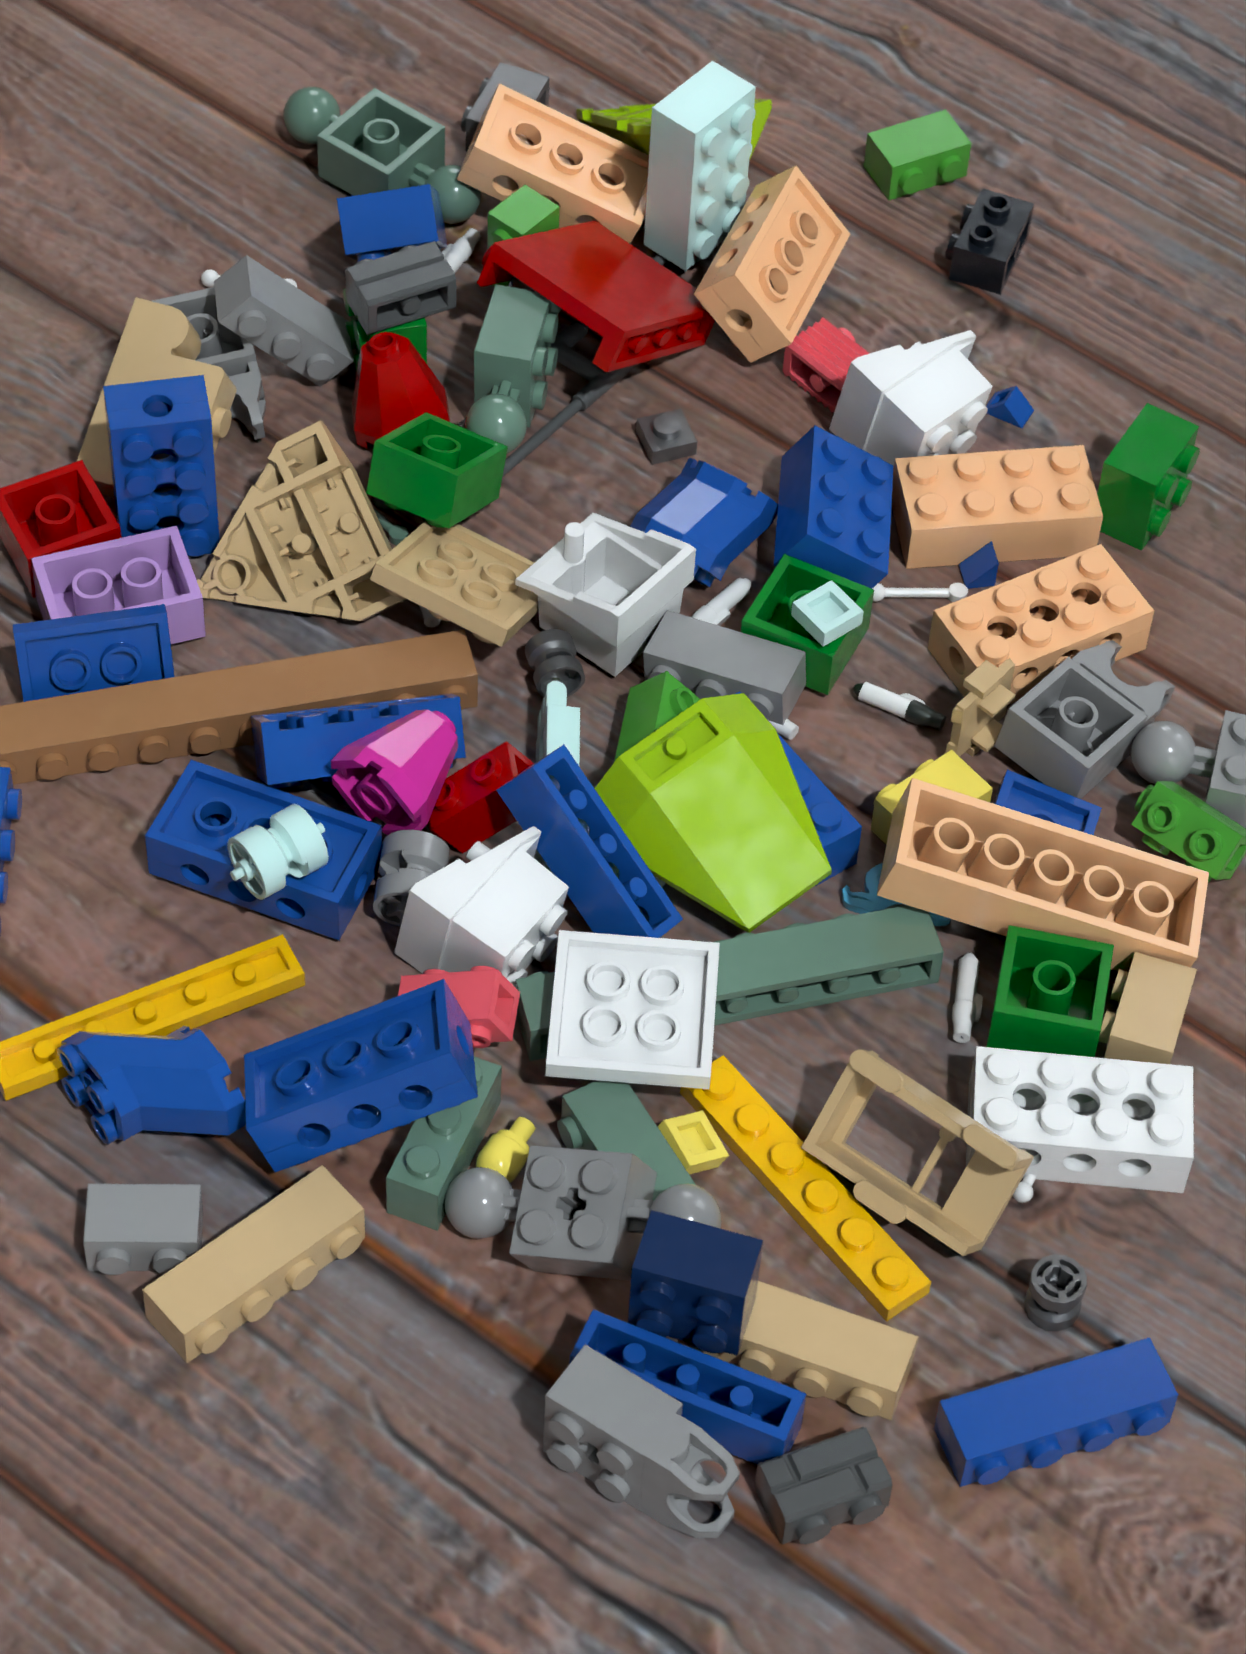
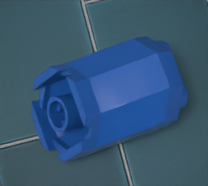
(709, 513)
(151, 1083)

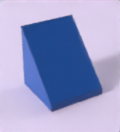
(1010, 406)
(980, 568)

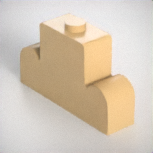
(155, 346)

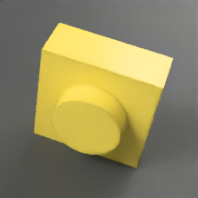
(694, 1141)

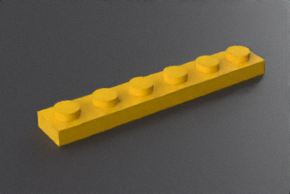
(157, 1010)
(809, 1191)

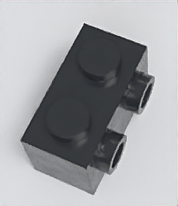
(989, 240)

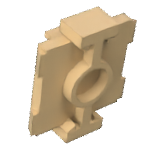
(979, 712)

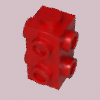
(469, 803)

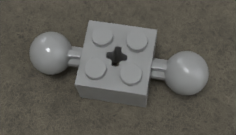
(1169, 754)
(574, 1211)

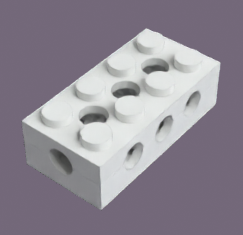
(1088, 1116)

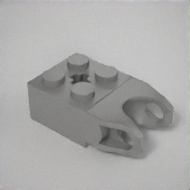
(228, 351)
(1079, 721)
(634, 1444)

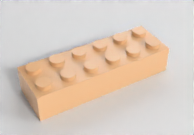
(1033, 874)

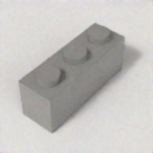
(283, 321)
(726, 661)

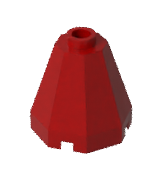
(393, 388)

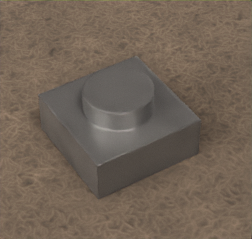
(666, 436)

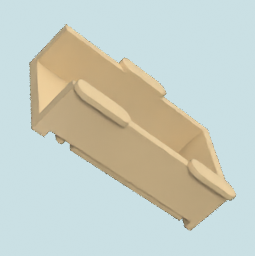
(979, 1193)

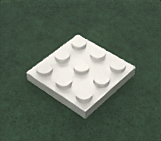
(633, 1009)

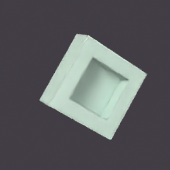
(827, 613)

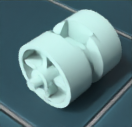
(288, 847)

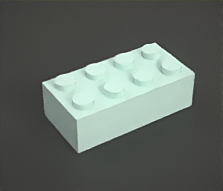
(698, 164)

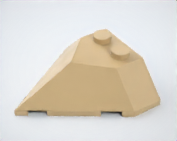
(303, 536)

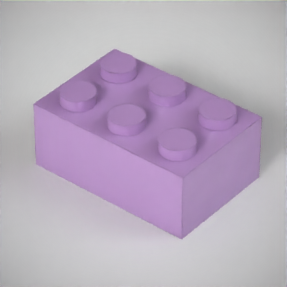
(121, 576)

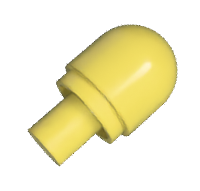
(507, 1149)

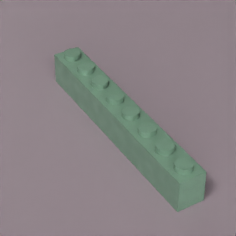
(790, 968)

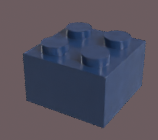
(694, 1282)

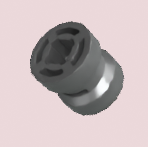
(553, 659)
(1055, 1292)

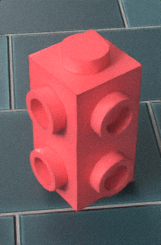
(482, 994)

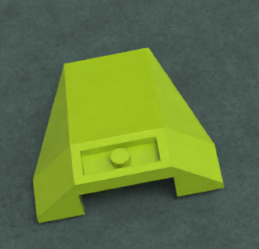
(718, 811)

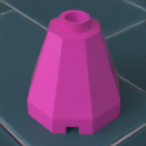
(398, 770)

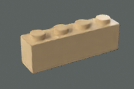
(255, 1264)
(825, 1351)

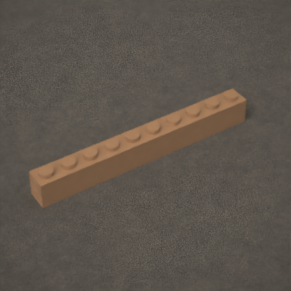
(215, 707)

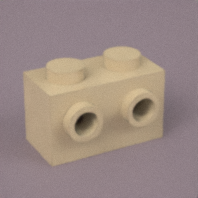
(1149, 1010)

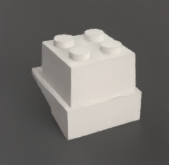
(913, 400)
(609, 587)
(485, 912)

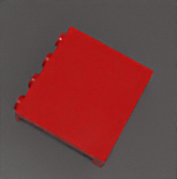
(608, 287)

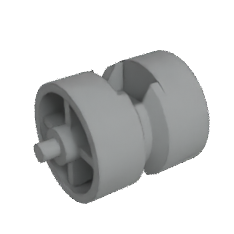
(404, 861)

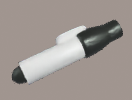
(903, 705)

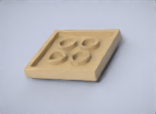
(460, 580)

